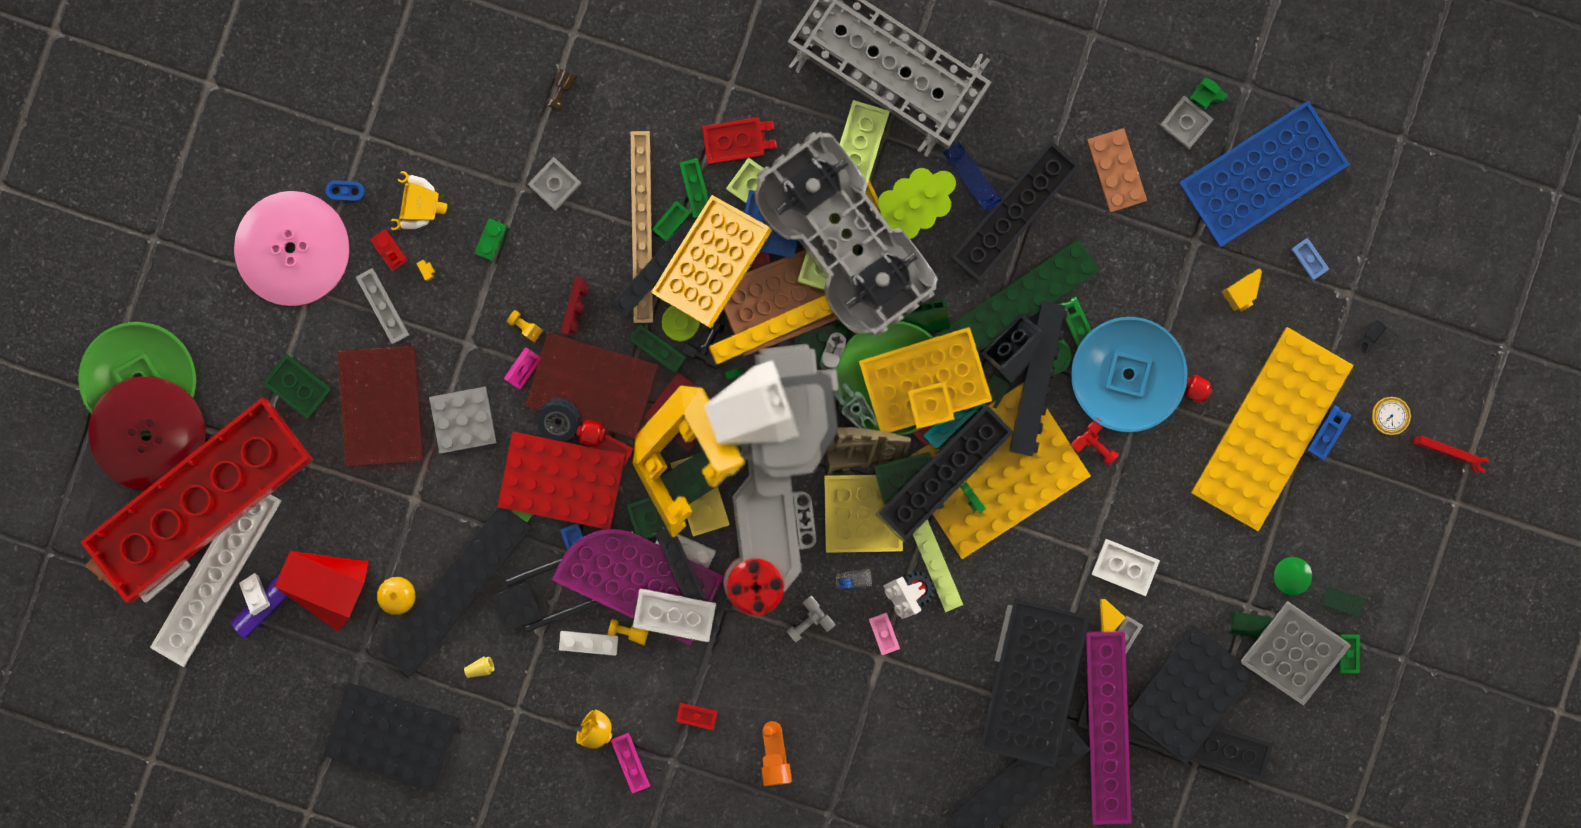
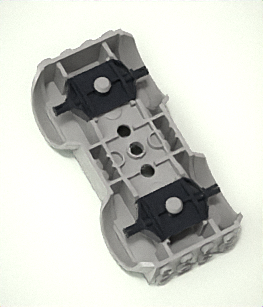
(797, 203)

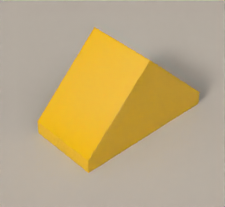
(1110, 616)

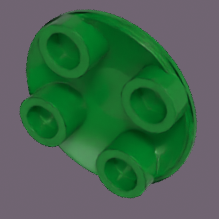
(1292, 576)

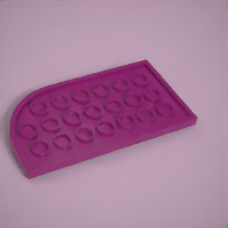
(617, 563)

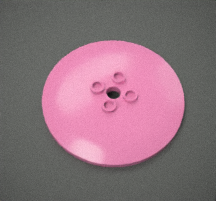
(319, 248)

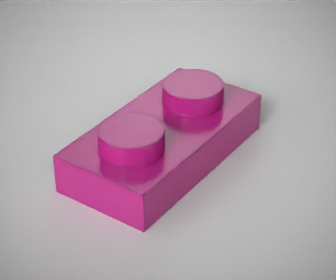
(522, 368)

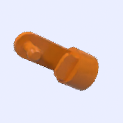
(775, 768)

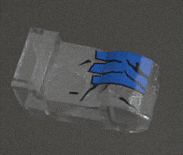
(853, 579)

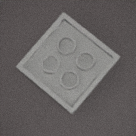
(462, 420)

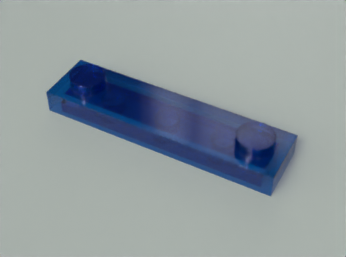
(972, 176)

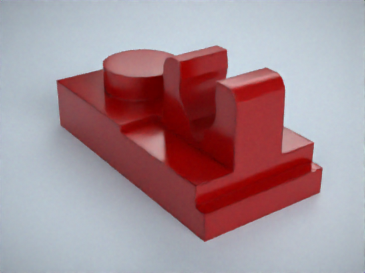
(389, 250)

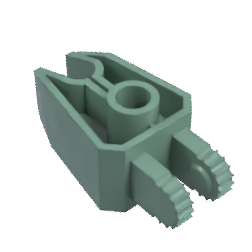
(854, 406)

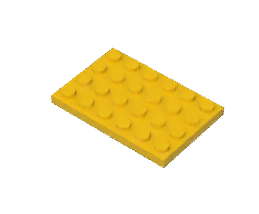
(711, 261)
(937, 360)

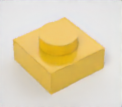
(426, 270)

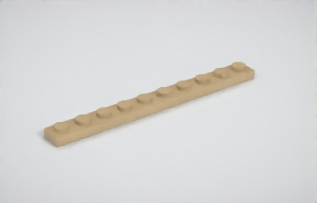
(641, 216)

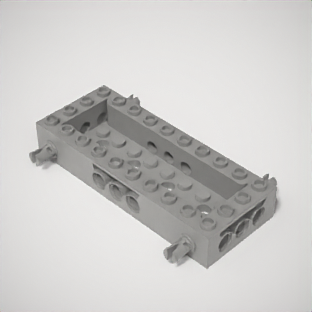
(880, 76)

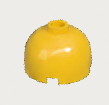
(396, 595)
(595, 731)

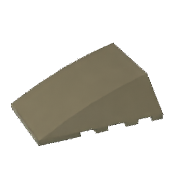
(862, 447)

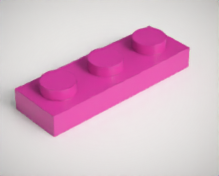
(630, 762)

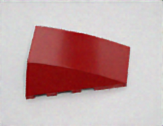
(323, 585)

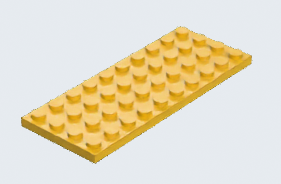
(1272, 429)

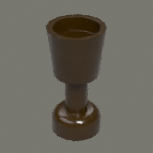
(564, 83)

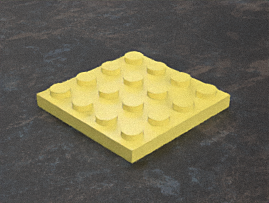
(851, 516)

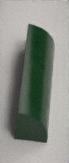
(929, 316)
(1248, 624)

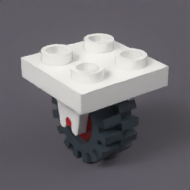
(910, 593)

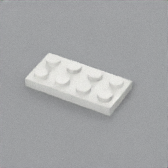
(674, 615)

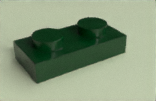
(997, 389)

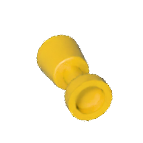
(635, 634)

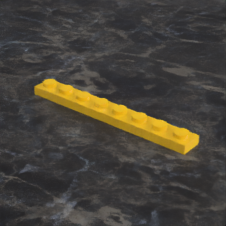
(770, 330)

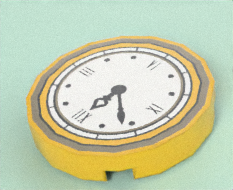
(1391, 415)

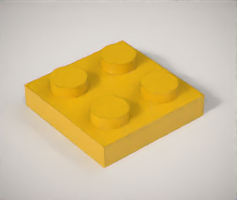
(930, 405)

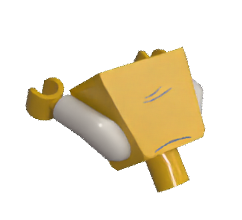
(418, 203)

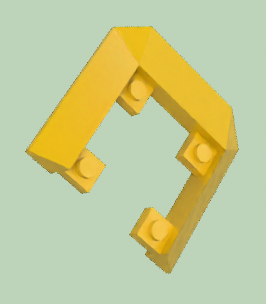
(686, 414)

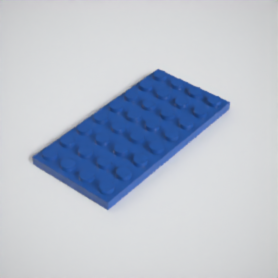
(1264, 174)

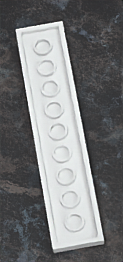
(212, 583)

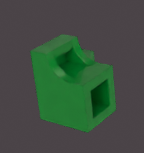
(1206, 93)

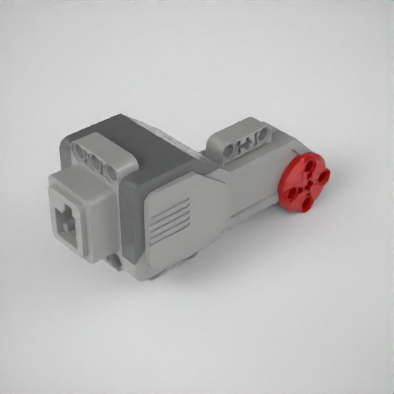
(765, 502)

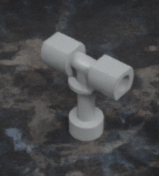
(815, 616)

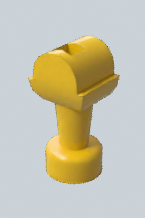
(529, 330)

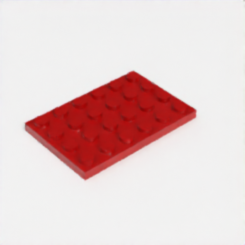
(561, 480)

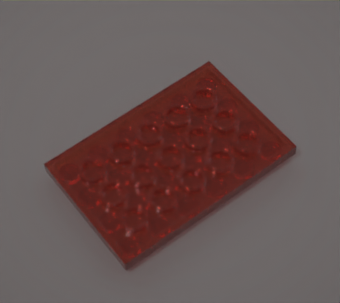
(596, 380)
(380, 406)

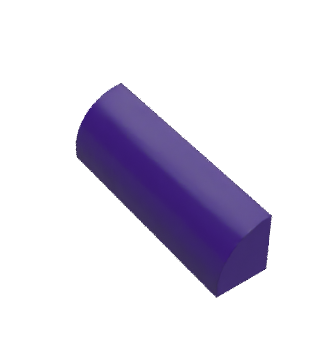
(246, 622)

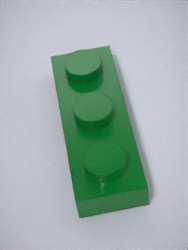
(694, 186)

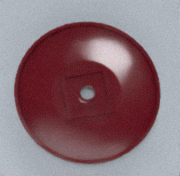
(138, 406)

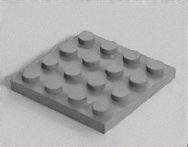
(1295, 653)

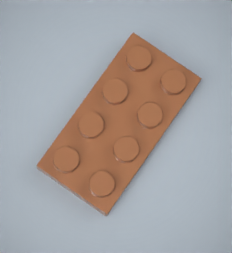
(1116, 170)

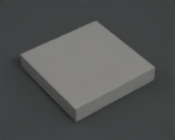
(1186, 122)
(554, 183)

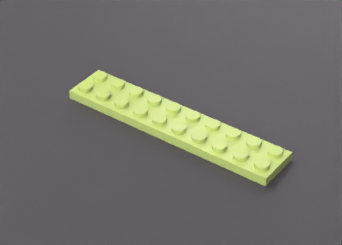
(861, 143)

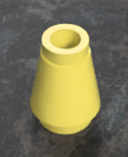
(481, 667)

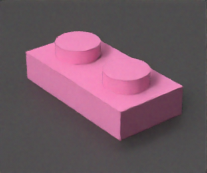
(884, 633)

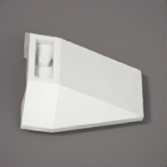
(752, 409)

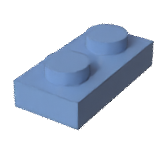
(1310, 259)

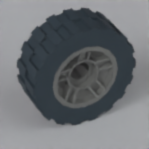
(561, 429)

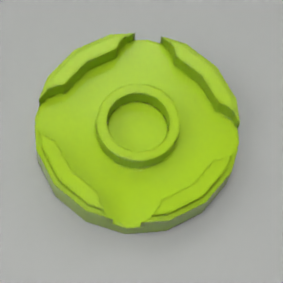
(679, 325)

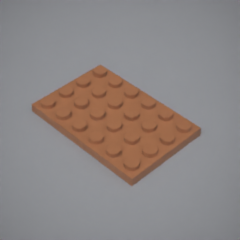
(769, 293)

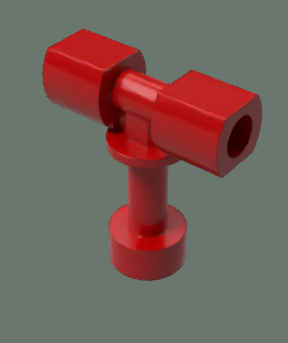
(1090, 438)

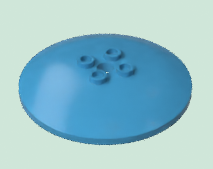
(1133, 402)

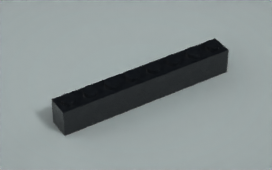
(1036, 380)

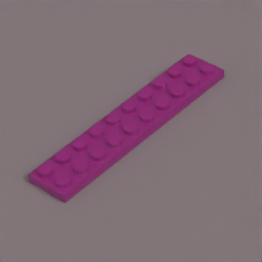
(1108, 727)

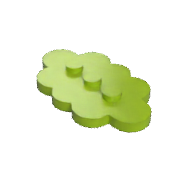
(917, 201)

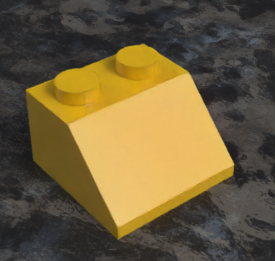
(1244, 291)

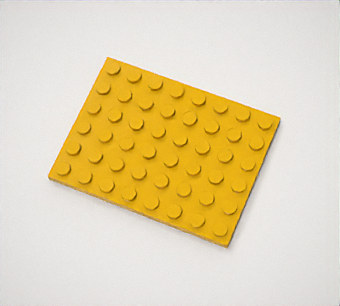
(1009, 482)

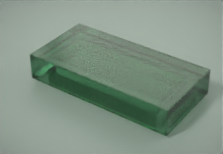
(1343, 601)

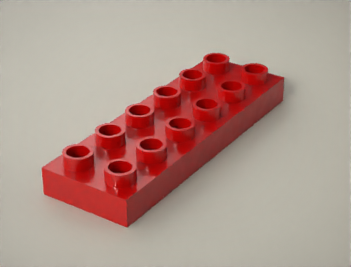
(196, 500)

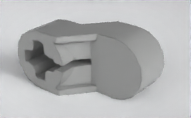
(834, 344)

